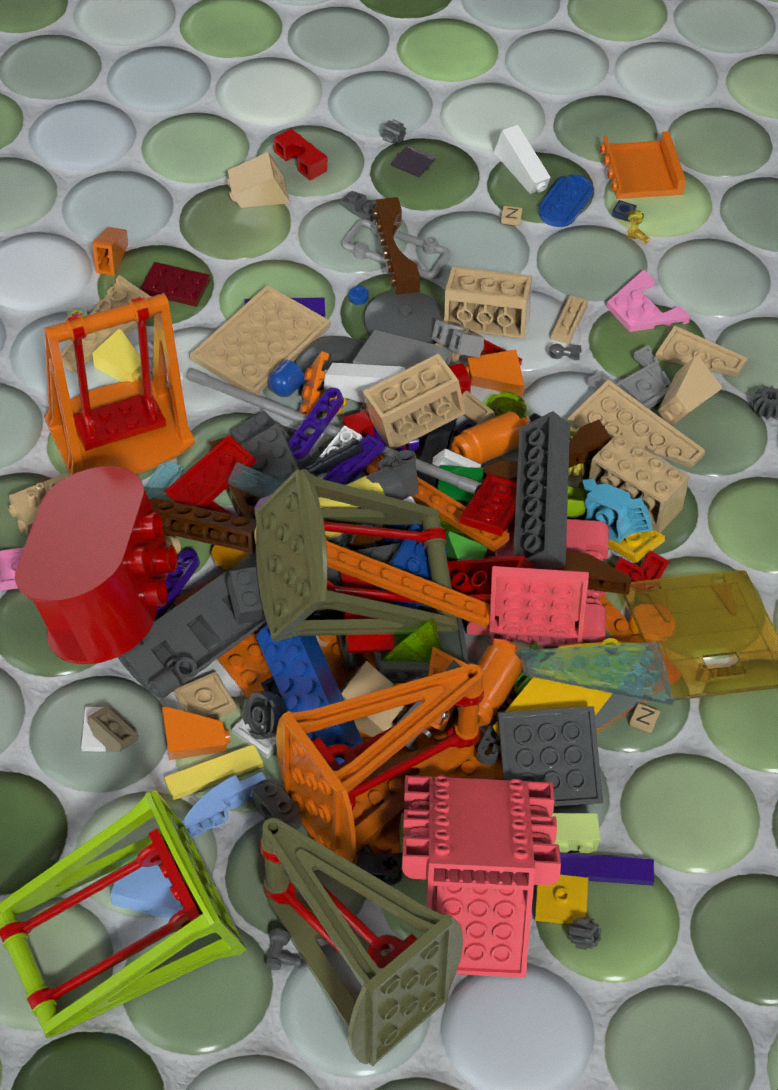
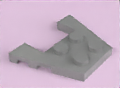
(645, 385)

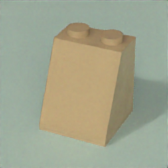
(257, 183)
(688, 391)
(366, 681)

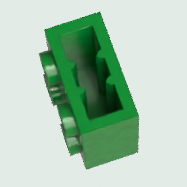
(453, 491)

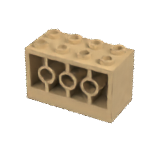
(489, 301)
(414, 402)
(643, 476)

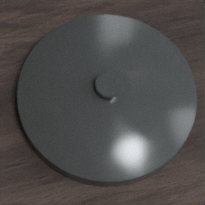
(404, 315)
(340, 350)

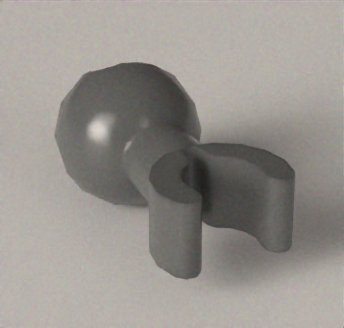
(557, 351)

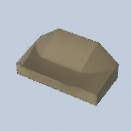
(111, 730)

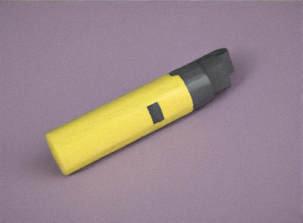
(394, 479)

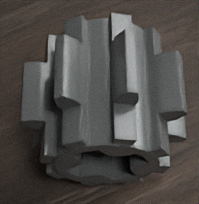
(394, 131)
(584, 933)

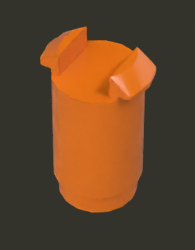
(490, 438)
(500, 672)

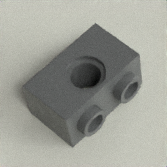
(275, 803)

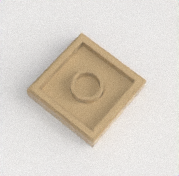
(205, 697)

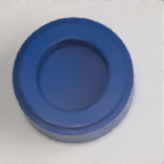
(358, 295)

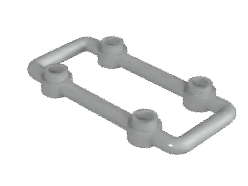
(429, 245)

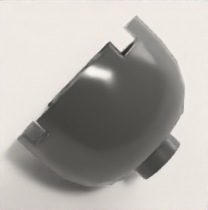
(263, 709)

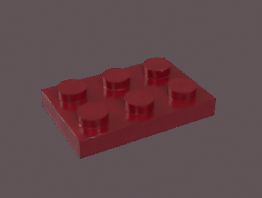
(176, 283)

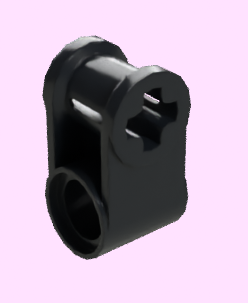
(379, 865)

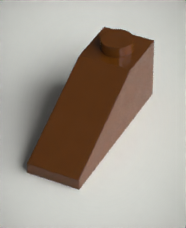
(601, 575)

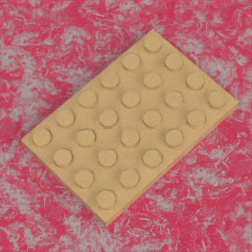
(259, 339)

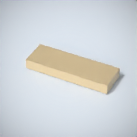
(569, 319)

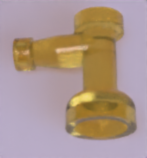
(635, 218)

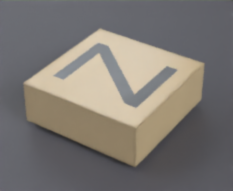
(511, 215)
(644, 718)

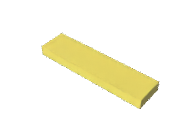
(213, 772)

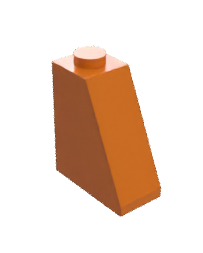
(109, 250)
(497, 372)
(193, 734)

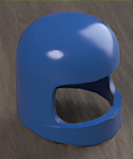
(286, 378)

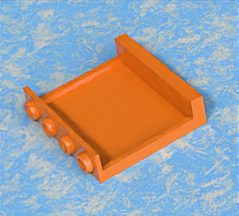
(643, 168)

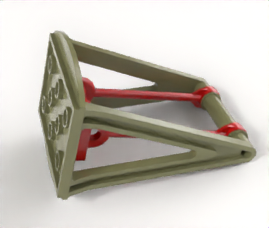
(294, 559)
(397, 986)

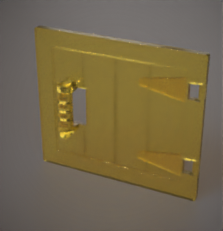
(707, 619)

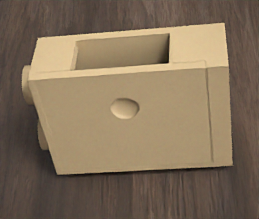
(26, 502)

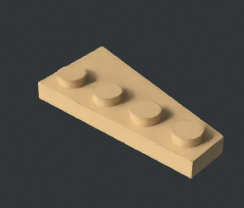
(683, 346)

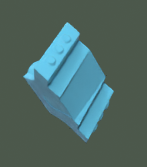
(616, 509)

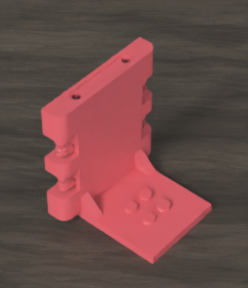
(547, 604)
(481, 856)

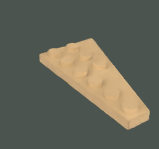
(116, 296)
(636, 423)

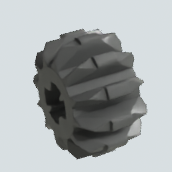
(766, 402)

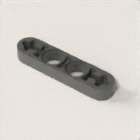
(489, 740)

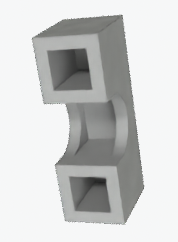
(458, 337)

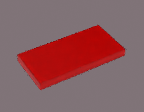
(209, 475)
(491, 505)
(365, 643)

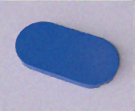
(565, 200)

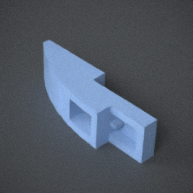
(214, 805)

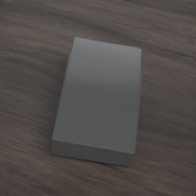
(358, 205)

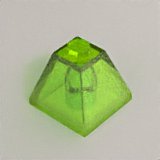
(418, 645)

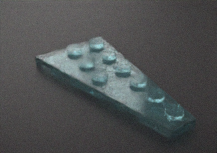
(619, 669)

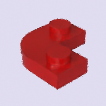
(651, 569)

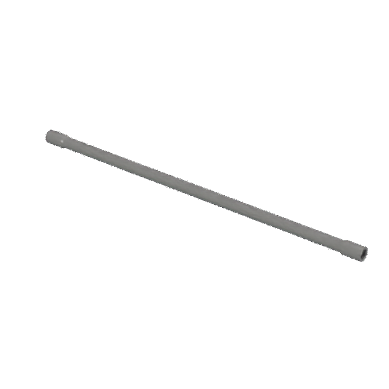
(205, 380)

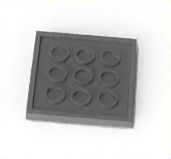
(553, 748)

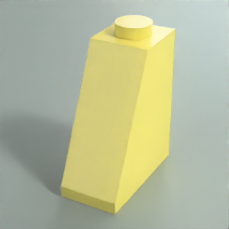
(118, 358)

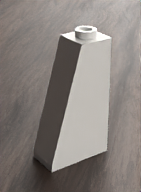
(521, 160)
(355, 378)

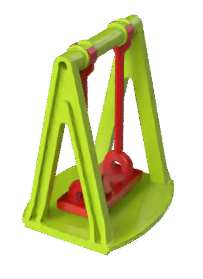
(191, 885)

